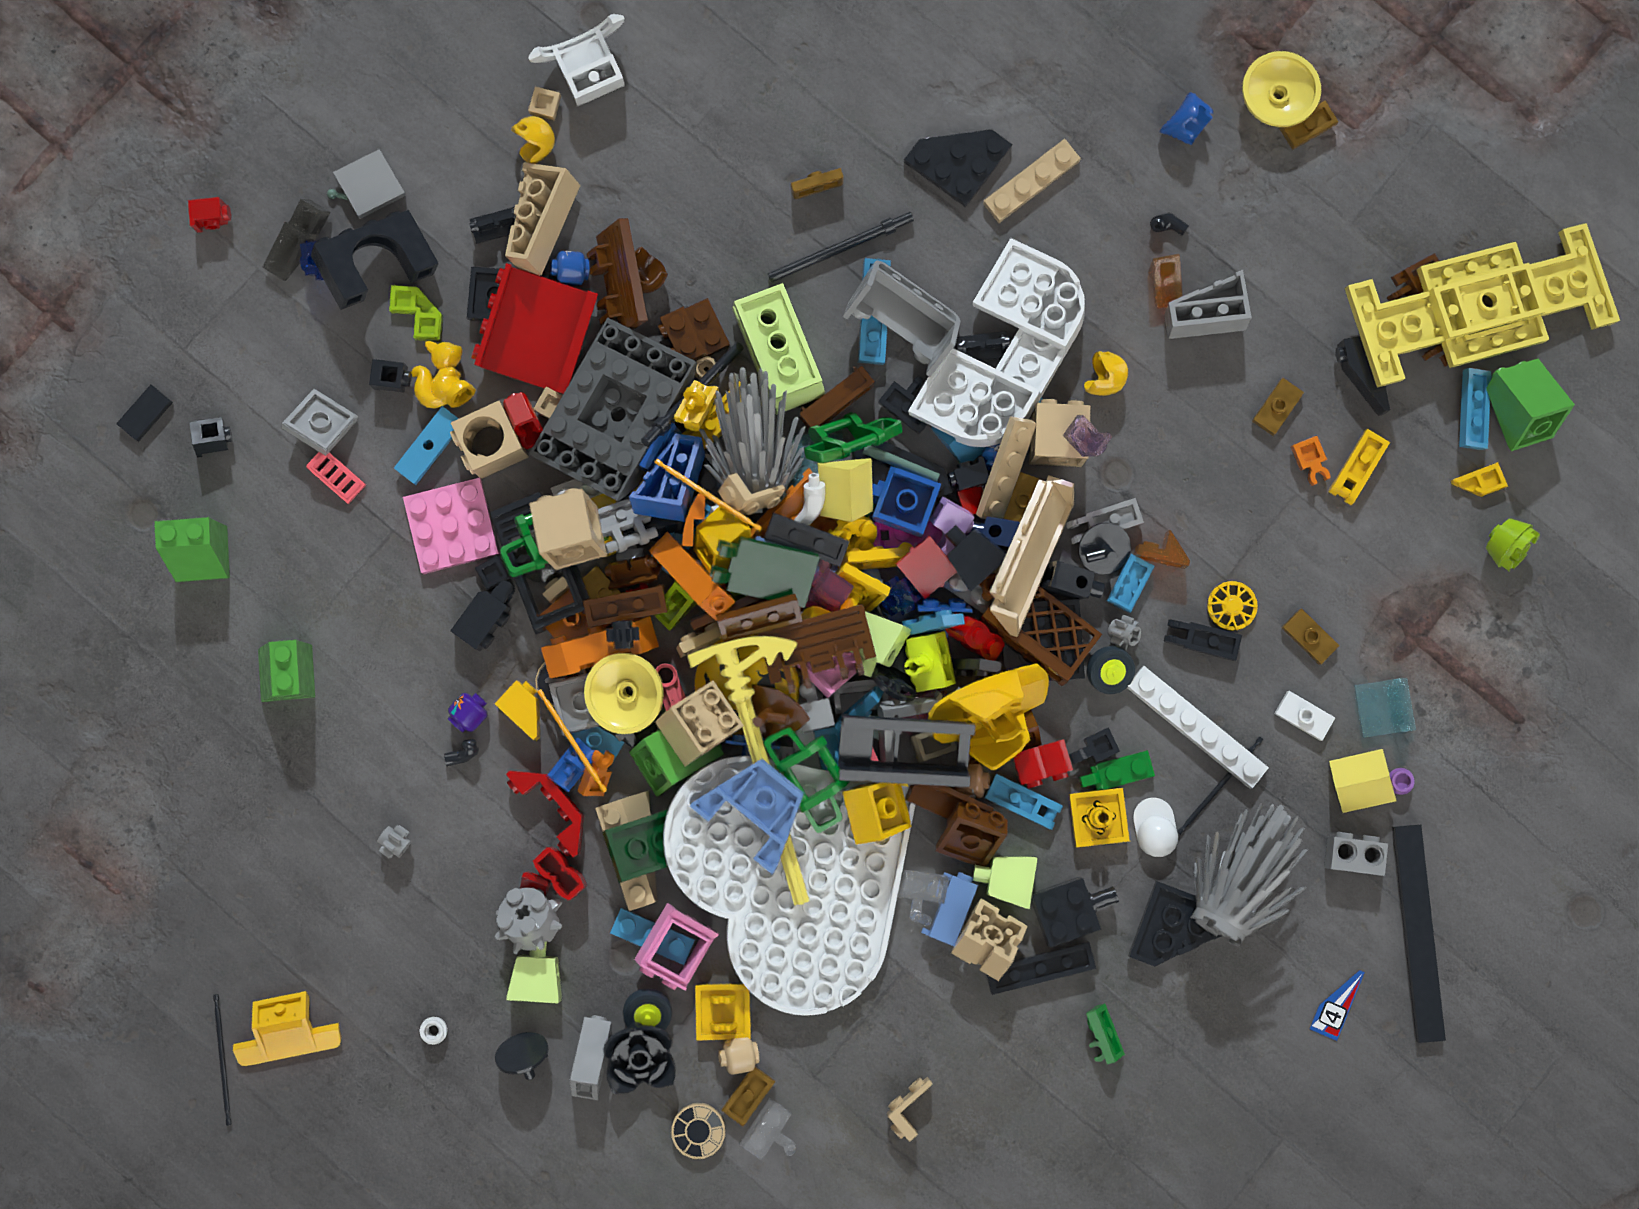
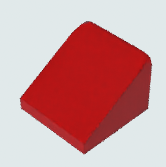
(970, 498)
(535, 881)

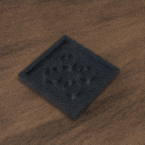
(1014, 660)

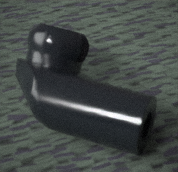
(462, 756)

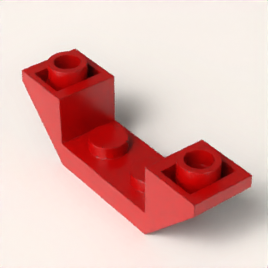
(571, 837)

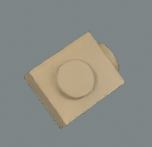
(739, 498)
(901, 1125)

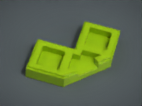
(427, 317)

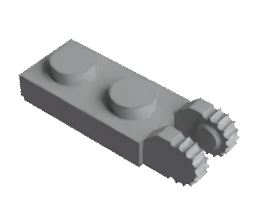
(1122, 514)

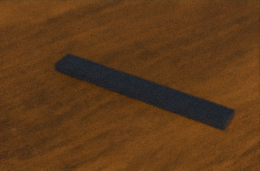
(1419, 933)

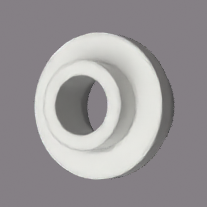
(425, 1030)

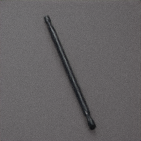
(1213, 793)
(222, 1059)

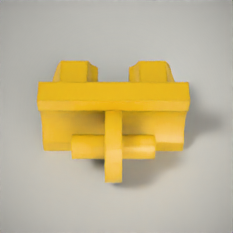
(695, 405)

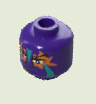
(467, 712)

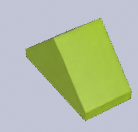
(679, 604)

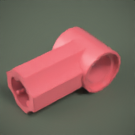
(673, 690)

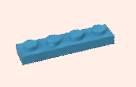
(872, 332)

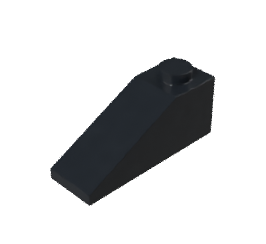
(1357, 368)

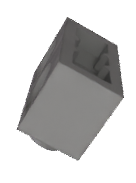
(1355, 860)

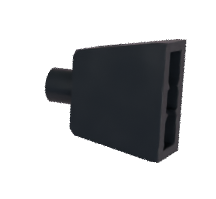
(973, 556)
(1071, 581)

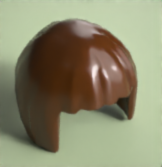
(651, 271)

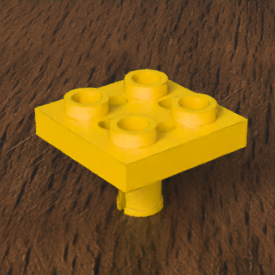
(866, 589)
(1100, 817)

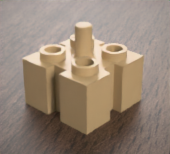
(989, 939)

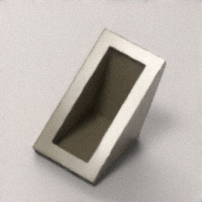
(927, 747)

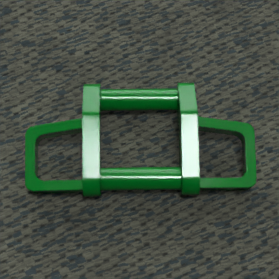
(830, 449)
(538, 562)
(784, 767)

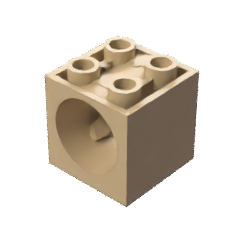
(1052, 421)
(469, 425)
(568, 528)
(698, 723)

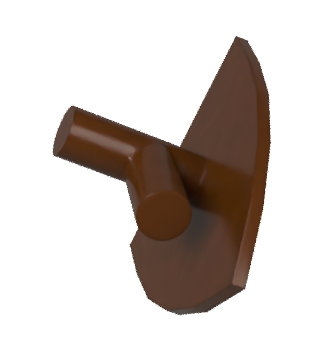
(776, 710)

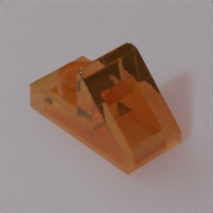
(1166, 279)
(1170, 554)

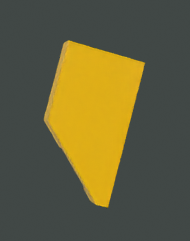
(1482, 481)

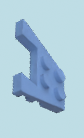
(764, 799)

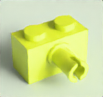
(929, 661)

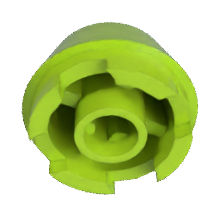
(1511, 542)

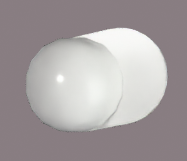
(1155, 827)

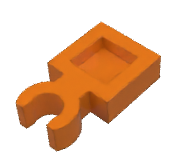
(1310, 455)
(600, 764)

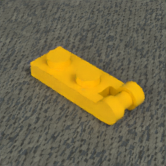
(1359, 466)
(875, 557)

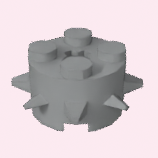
(527, 919)

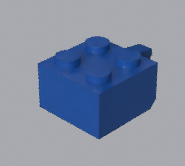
(904, 501)

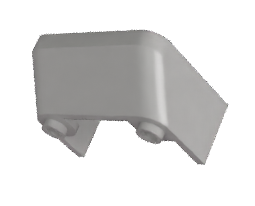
(907, 312)

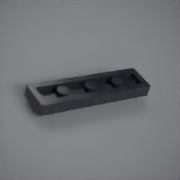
(1044, 968)

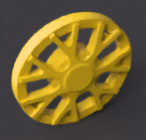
(1232, 605)

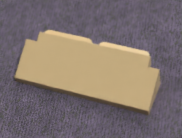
(1031, 552)

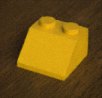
(876, 811)

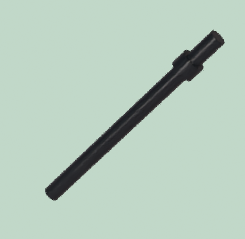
(886, 227)
(663, 424)

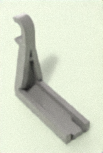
(902, 709)

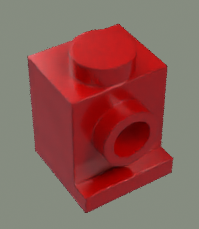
(208, 213)

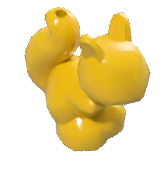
(446, 385)

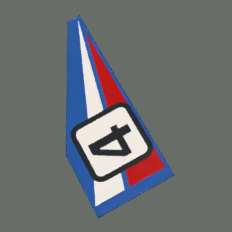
(1334, 1010)

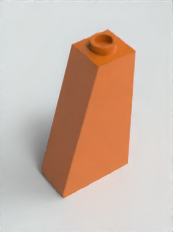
(691, 576)

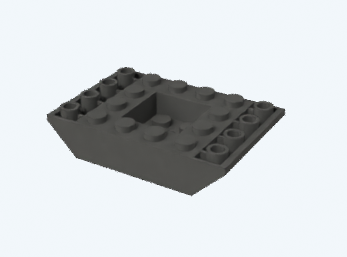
(617, 374)

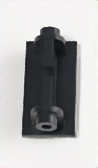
(492, 225)
(984, 346)

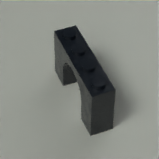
(395, 233)

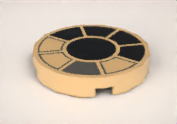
(698, 1131)

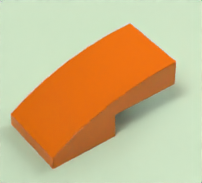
(696, 511)

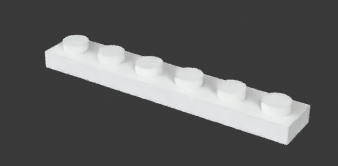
(1197, 727)

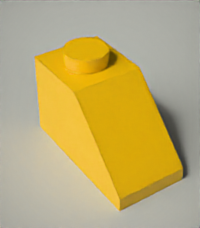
(522, 707)

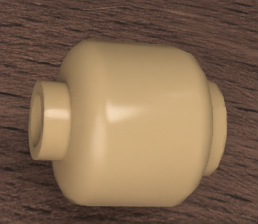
(739, 1055)

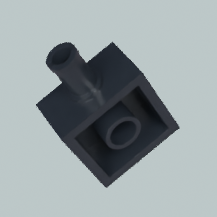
(1069, 910)

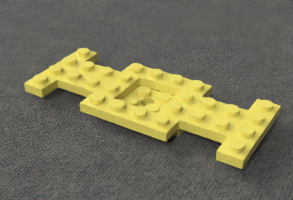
(1454, 305)

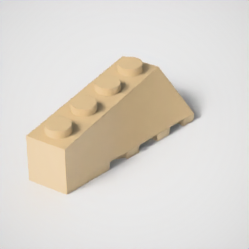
(540, 215)
(640, 890)

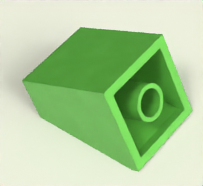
(1528, 403)
(193, 548)
(286, 670)
(662, 765)

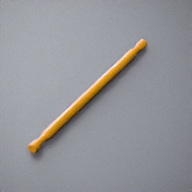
(708, 495)
(572, 741)

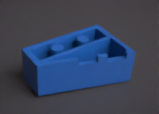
(661, 492)

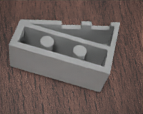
(1211, 310)

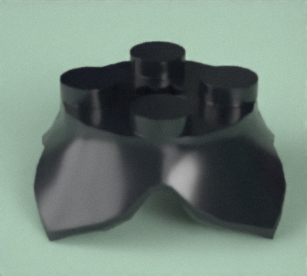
(627, 1071)

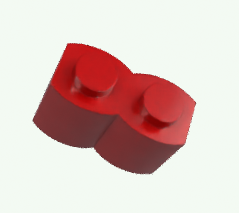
(523, 419)
(977, 638)
(1041, 763)
(565, 879)

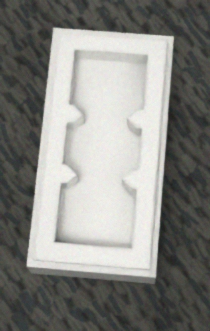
(1304, 715)

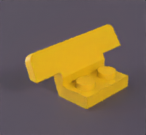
(284, 1031)

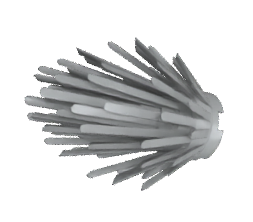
(750, 437)
(1247, 876)

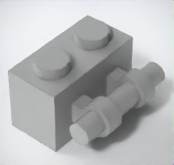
(817, 710)

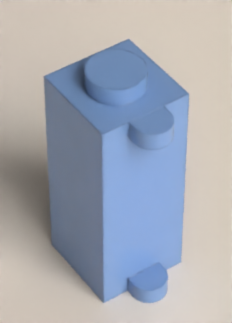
(953, 912)

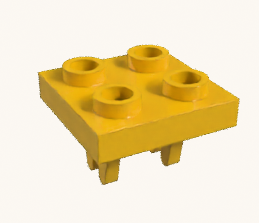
(722, 1011)

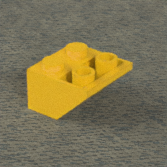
(717, 526)

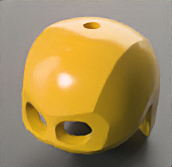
(538, 136)
(1111, 374)

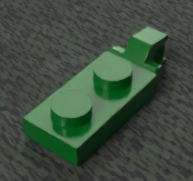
(1119, 771)

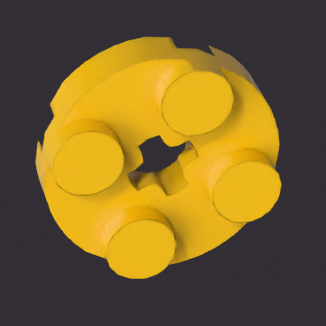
(864, 531)

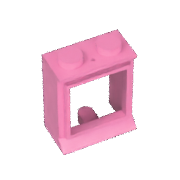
(657, 934)

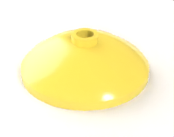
(1283, 75)
(607, 694)

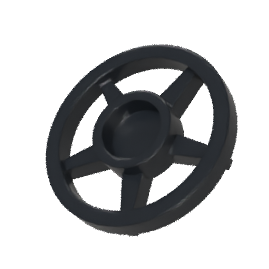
(894, 682)

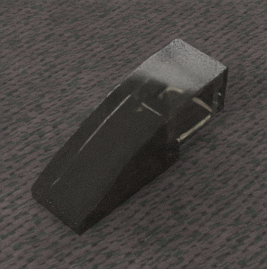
(302, 228)

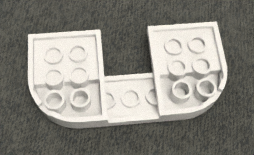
(1049, 310)

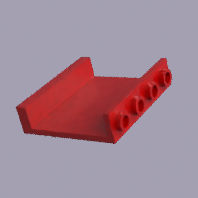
(534, 329)

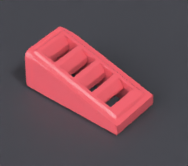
(319, 460)

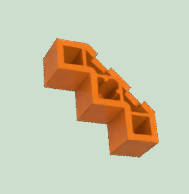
(571, 655)

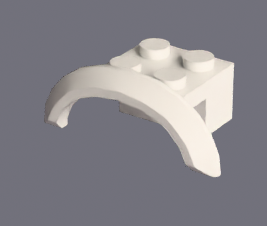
(586, 61)

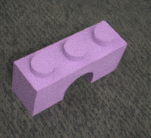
(946, 517)

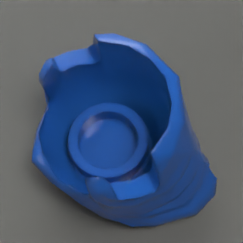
(1188, 119)

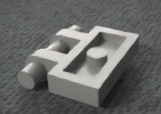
(619, 518)

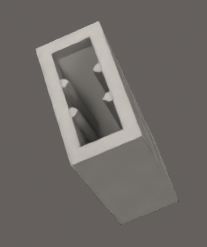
(589, 1058)

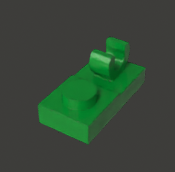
(1105, 1033)

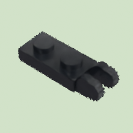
(1206, 640)

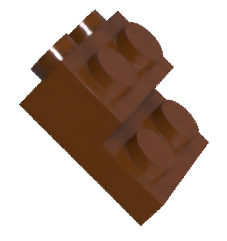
(694, 331)
(972, 834)

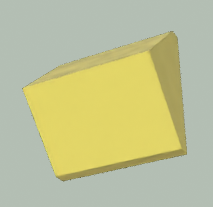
(847, 489)
(1362, 780)

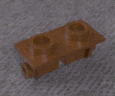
(643, 570)

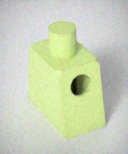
(887, 641)
(1008, 879)
(536, 978)

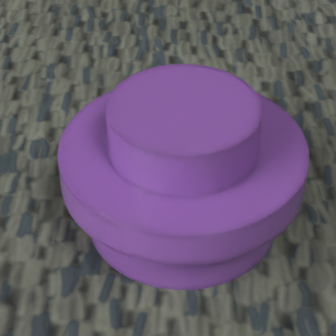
(1401, 780)

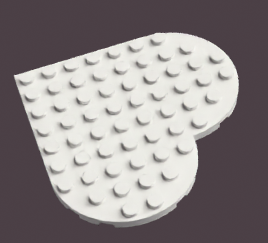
(787, 954)

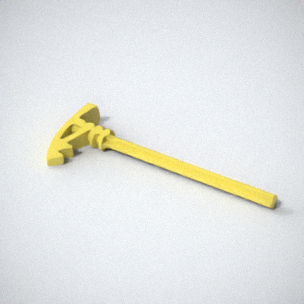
(741, 696)

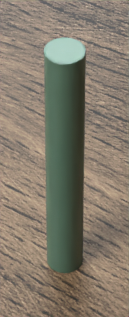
(900, 463)

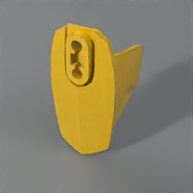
(997, 710)

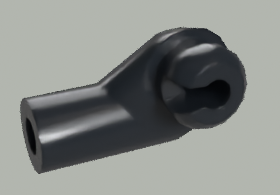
(1167, 222)

